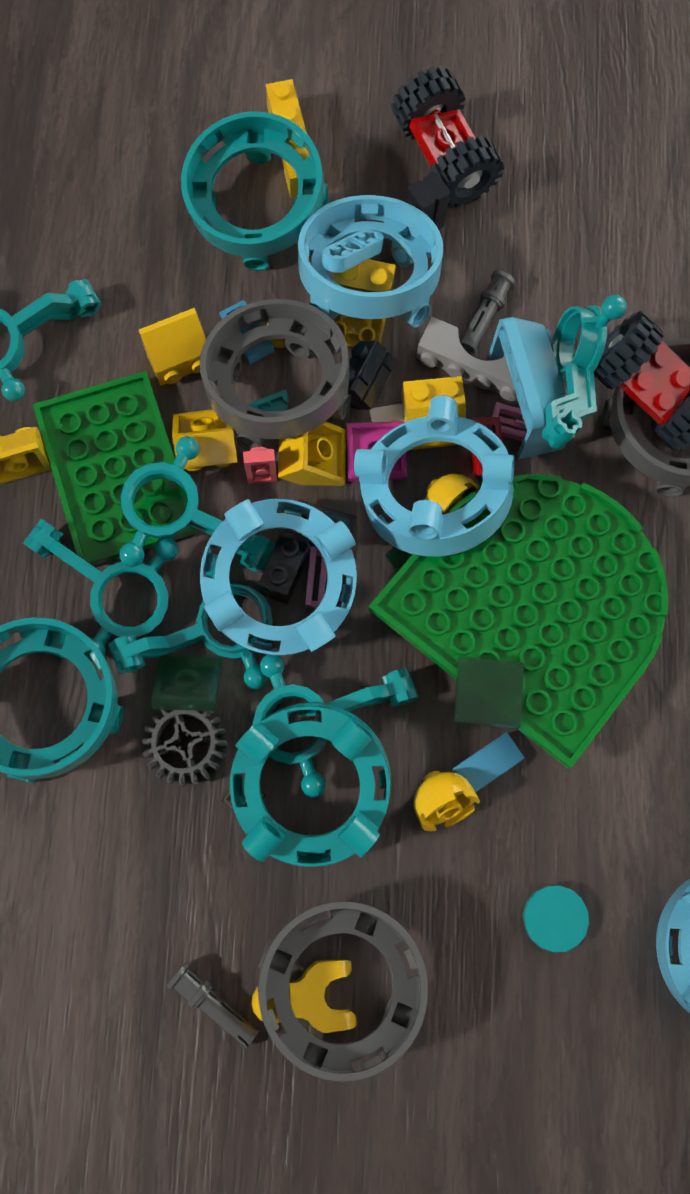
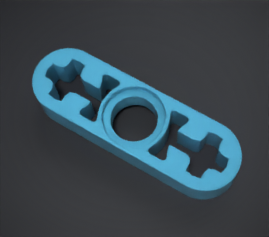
(352, 250)

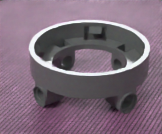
(304, 330)
(621, 415)
(401, 1016)

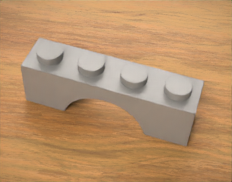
(442, 349)

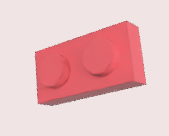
(260, 465)

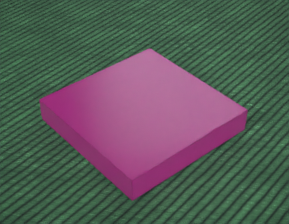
(365, 437)

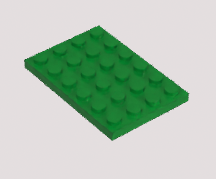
(93, 448)

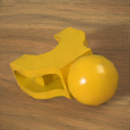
(308, 997)

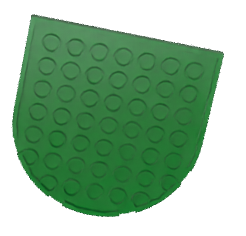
(553, 588)

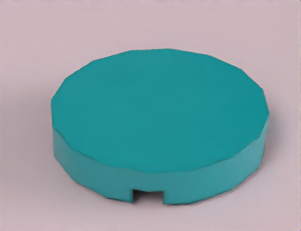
(555, 918)

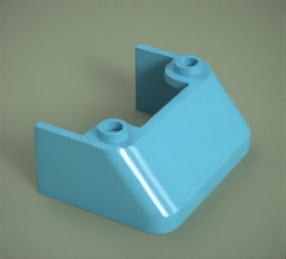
(533, 375)

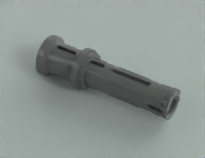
(491, 301)
(201, 996)

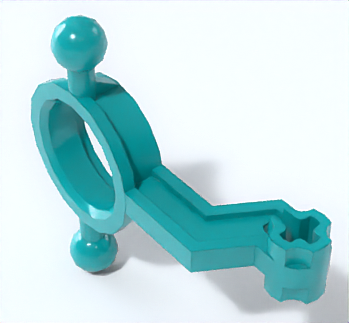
(78, 301)
(566, 414)
(45, 539)
(254, 552)
(130, 653)
(397, 688)

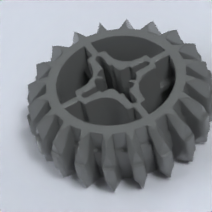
(170, 746)

